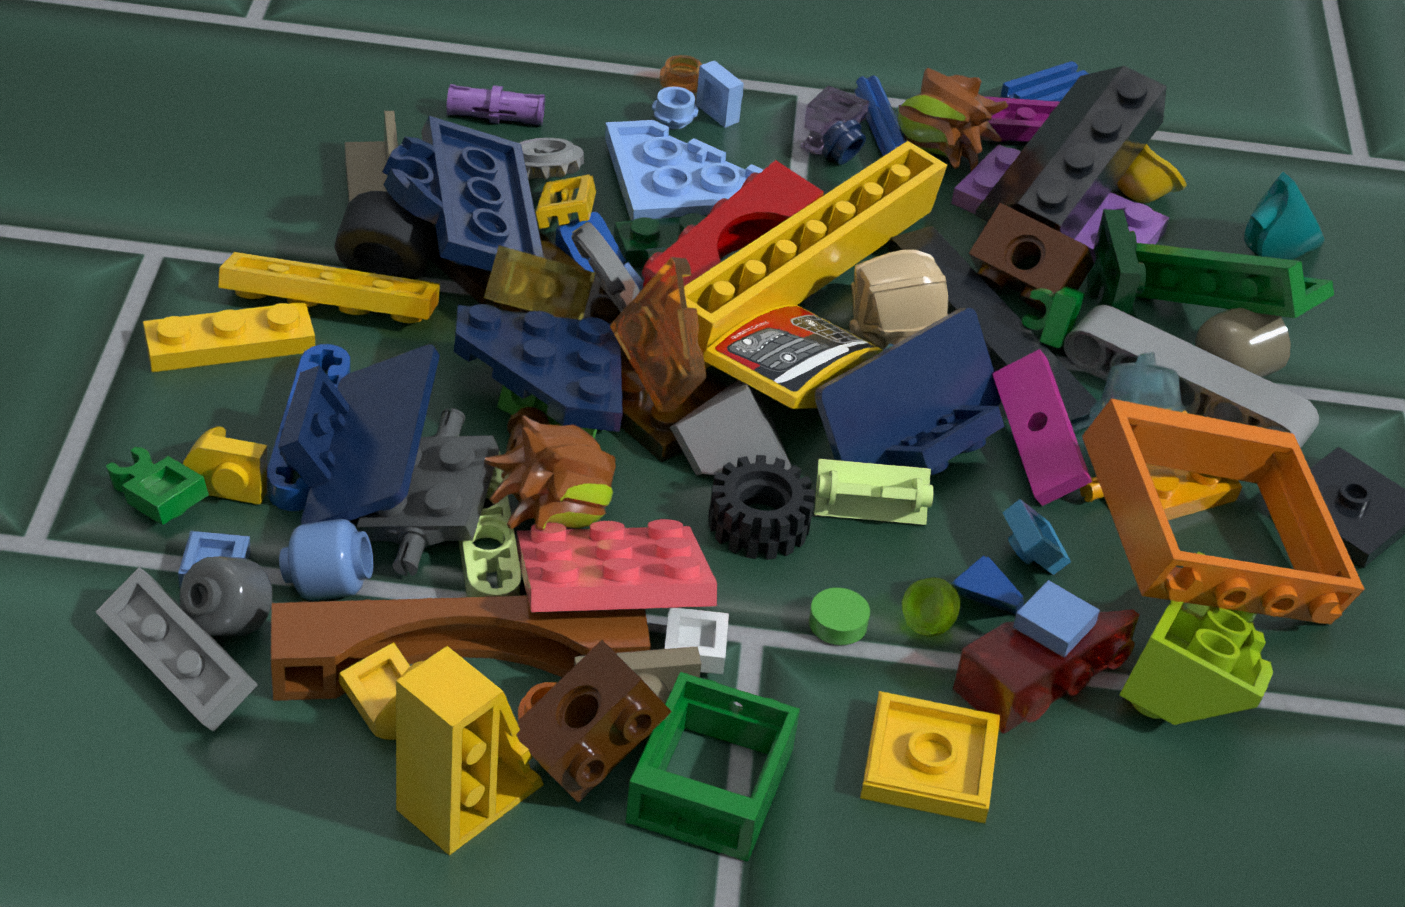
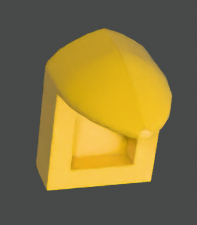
(230, 466)
(373, 688)

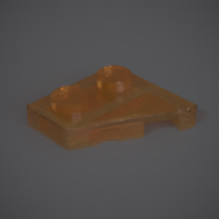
(663, 337)

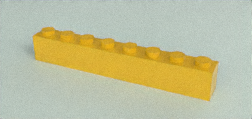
(817, 242)

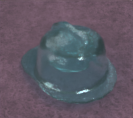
(1143, 384)

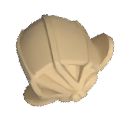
(897, 296)

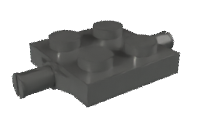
(442, 497)

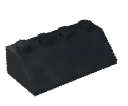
(1081, 150)

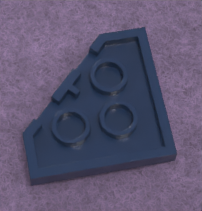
(556, 359)

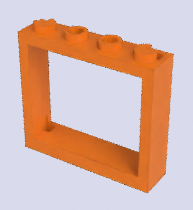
(1135, 434)

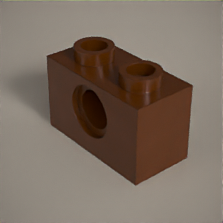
(1015, 236)
(590, 721)

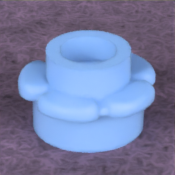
(675, 107)

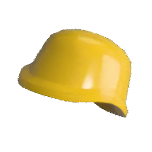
(1150, 178)

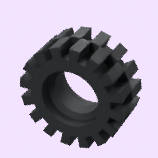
(756, 528)

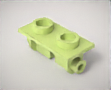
(873, 491)

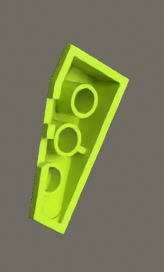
(1199, 665)

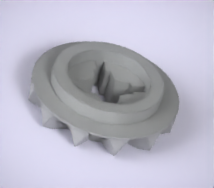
(551, 157)

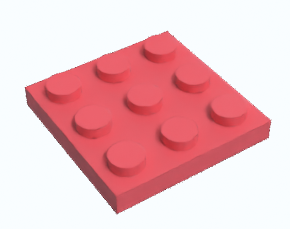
(614, 567)

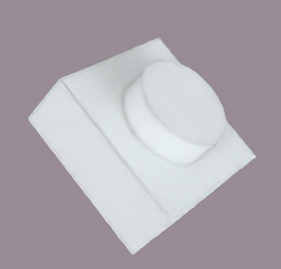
(701, 630)

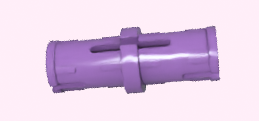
(495, 104)

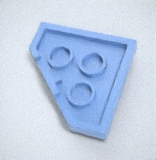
(667, 175)

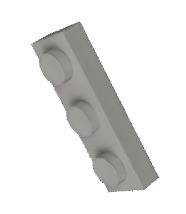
(176, 649)

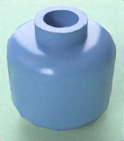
(327, 560)

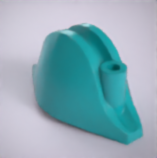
(1283, 223)

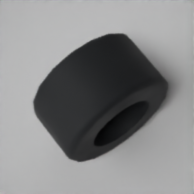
(383, 237)

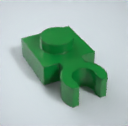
(160, 488)

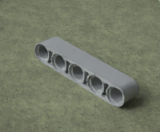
(1206, 381)

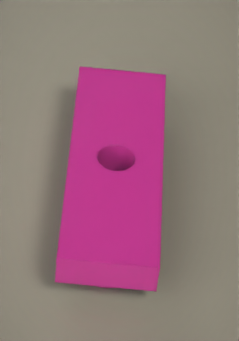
(1041, 428)

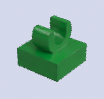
(1060, 315)

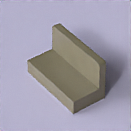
(367, 159)

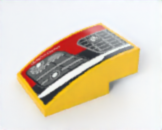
(788, 353)

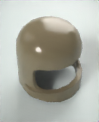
(1247, 340)

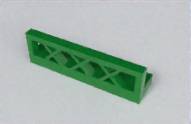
(1230, 280)

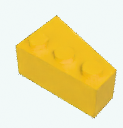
(456, 751)

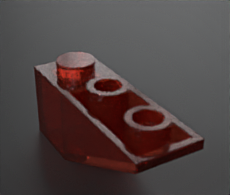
(1021, 677)

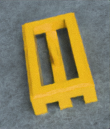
(571, 202)

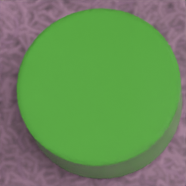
(839, 616)

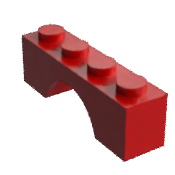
(735, 222)

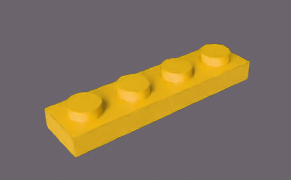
(311, 283)

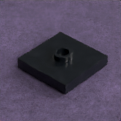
(1362, 505)

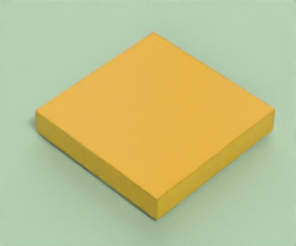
(931, 757)

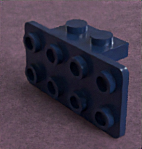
(916, 399)
(360, 439)

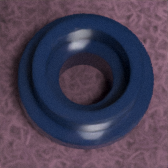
(843, 141)

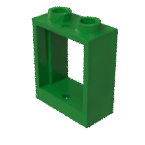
(702, 811)

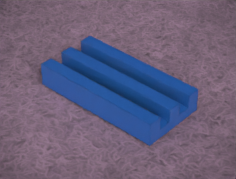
(1044, 85)

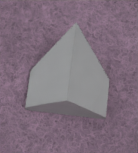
(729, 428)

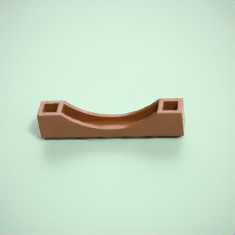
(324, 638)

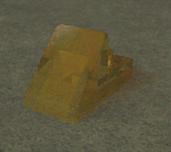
(539, 284)

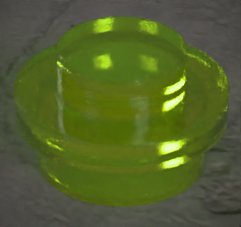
(930, 606)

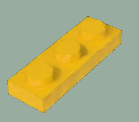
(228, 336)

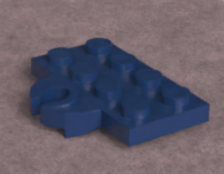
(468, 188)

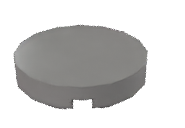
(606, 264)

